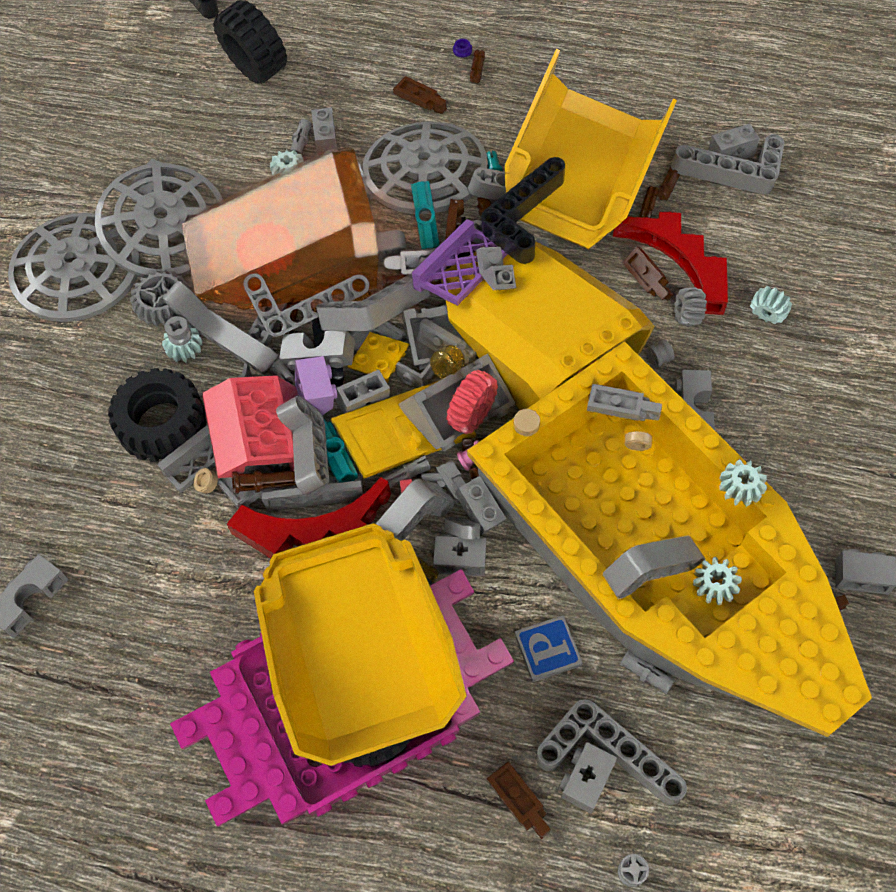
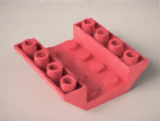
(246, 424)

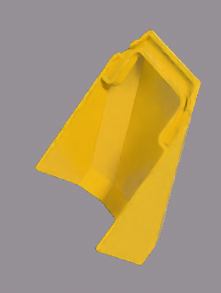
(602, 155)
(546, 325)
(356, 645)

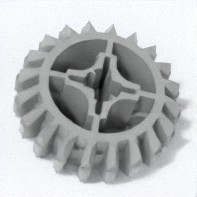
(151, 292)

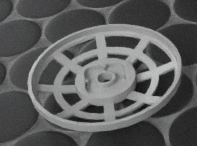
(420, 170)
(144, 216)
(69, 273)

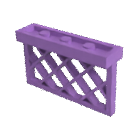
(447, 255)

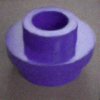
(462, 48)

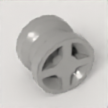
(182, 334)
(660, 353)
(638, 869)

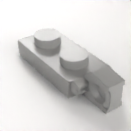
(437, 337)
(622, 403)

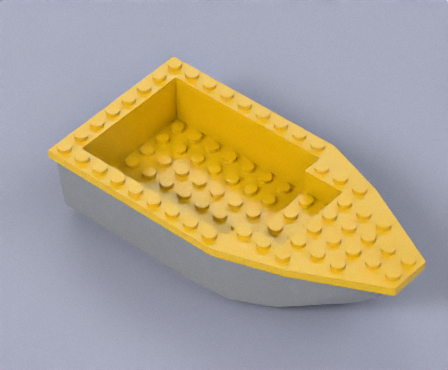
(592, 499)

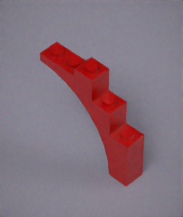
(686, 250)
(276, 534)

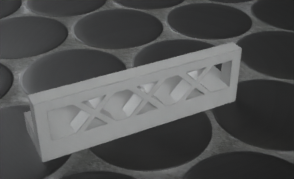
(186, 455)
(333, 492)

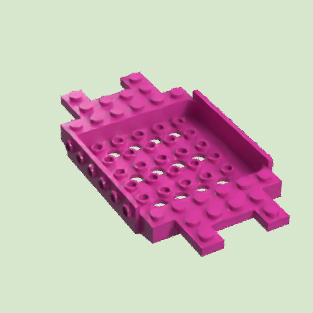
(256, 747)

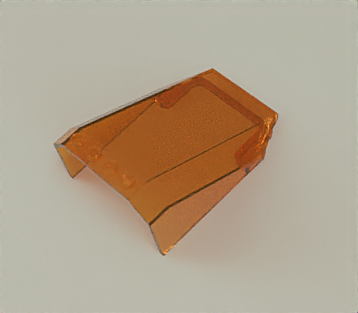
(291, 229)

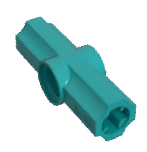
(423, 202)
(337, 456)

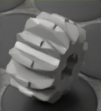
(690, 306)

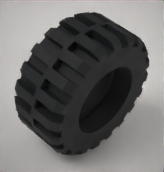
(250, 41)
(145, 392)

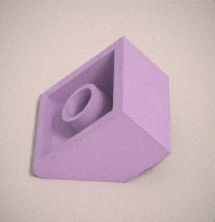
(314, 383)

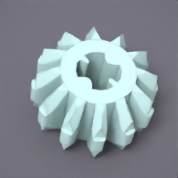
(285, 161)
(771, 305)
(184, 351)
(747, 492)
(715, 590)

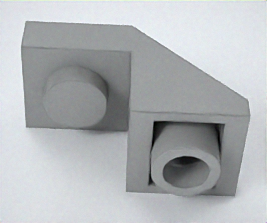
(492, 269)

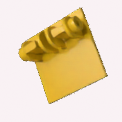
(379, 354)

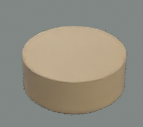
(526, 422)
(638, 441)
(205, 480)

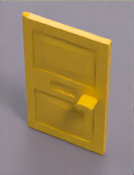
(383, 436)

